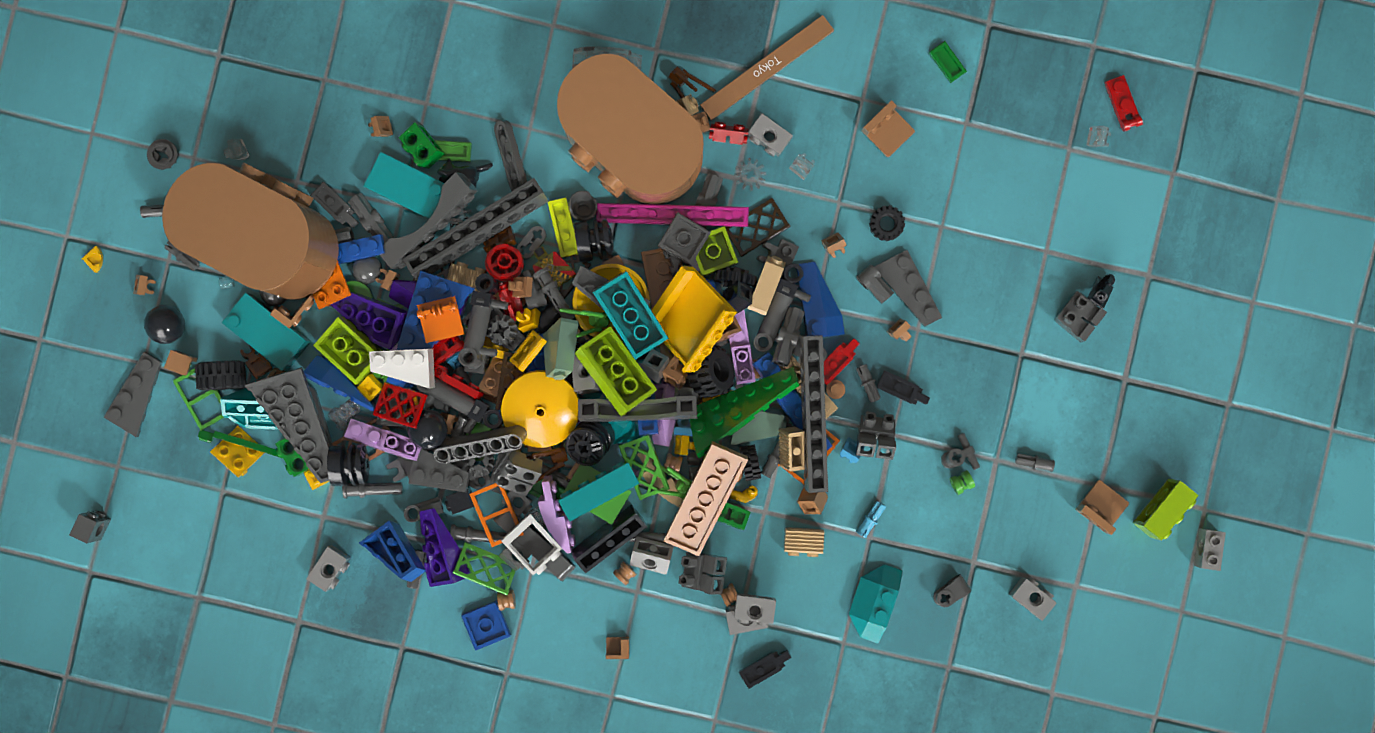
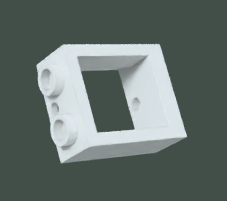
(517, 530)

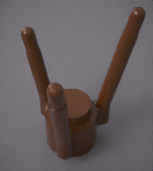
(680, 77)
(557, 456)

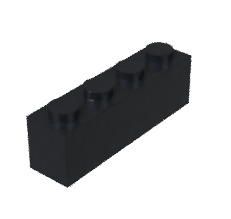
(608, 539)

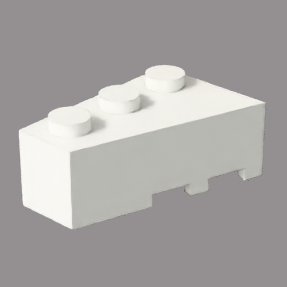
(406, 365)

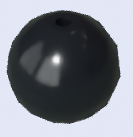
(164, 324)
(430, 430)

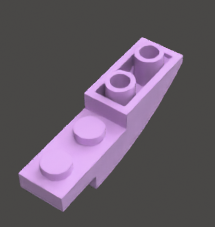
(741, 353)
(665, 427)
(382, 440)
(553, 517)

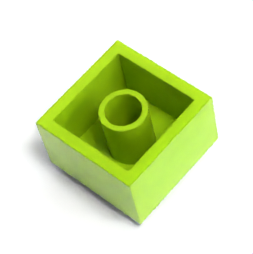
(716, 253)

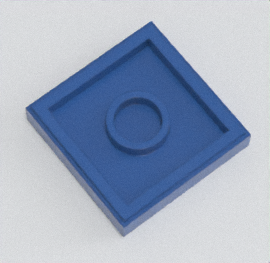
(486, 625)

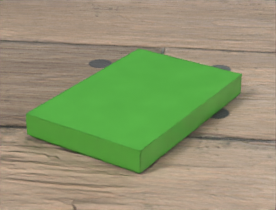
(607, 511)

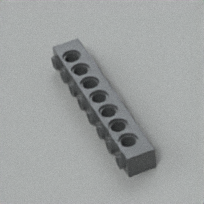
(476, 229)
(813, 412)

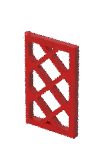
(415, 410)

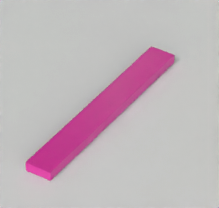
(665, 214)

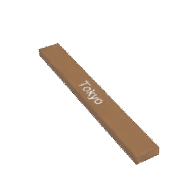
(767, 67)

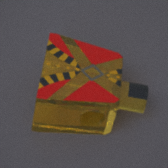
(558, 268)

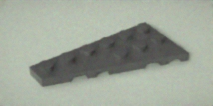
(294, 413)

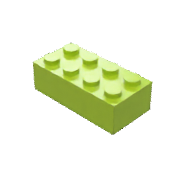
(615, 371)

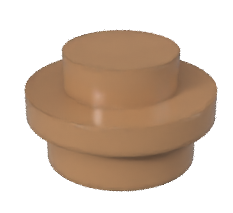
(835, 389)

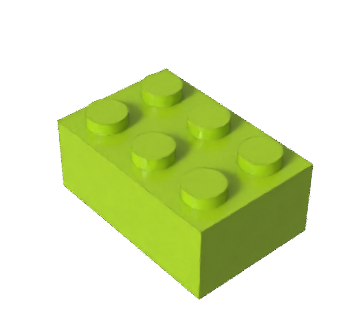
(347, 349)
(1166, 509)

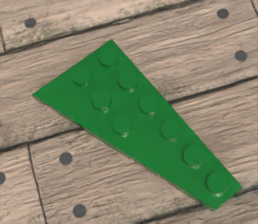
(737, 408)

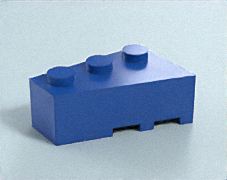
(395, 551)

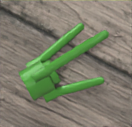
(596, 319)
(682, 484)

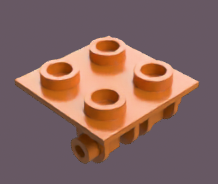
(333, 290)
(440, 319)

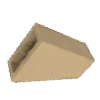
(767, 284)

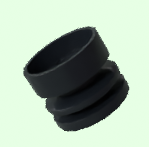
(593, 240)
(590, 442)
(348, 465)

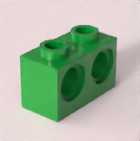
(423, 143)
(290, 458)
(734, 516)

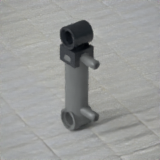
(780, 303)
(482, 304)
(462, 402)

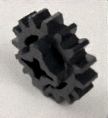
(733, 275)

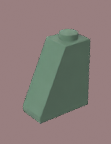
(560, 348)
(761, 427)

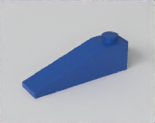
(821, 311)
(328, 375)

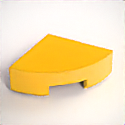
(94, 259)

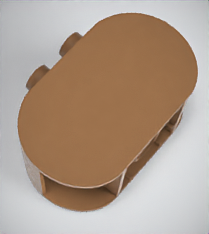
(629, 130)
(251, 229)

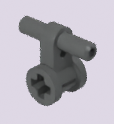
(959, 455)

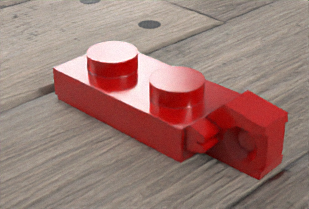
(839, 360)
(456, 381)

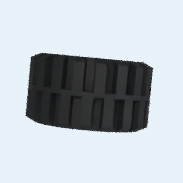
(220, 375)
(714, 375)

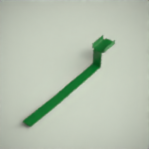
(208, 437)

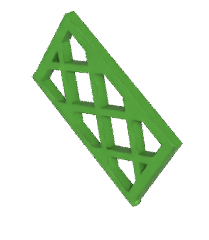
(650, 454)
(472, 576)

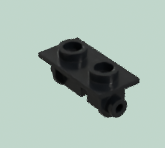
(1101, 290)

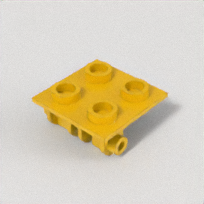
(234, 456)

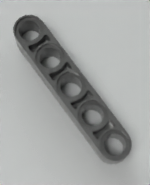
(486, 439)
(537, 546)

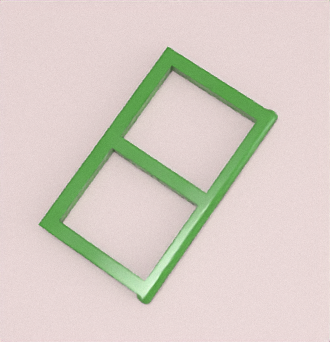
(189, 404)

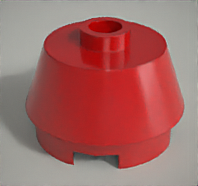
(504, 262)

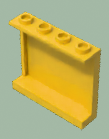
(692, 317)

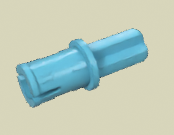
(871, 519)

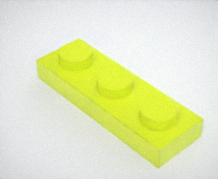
(563, 227)

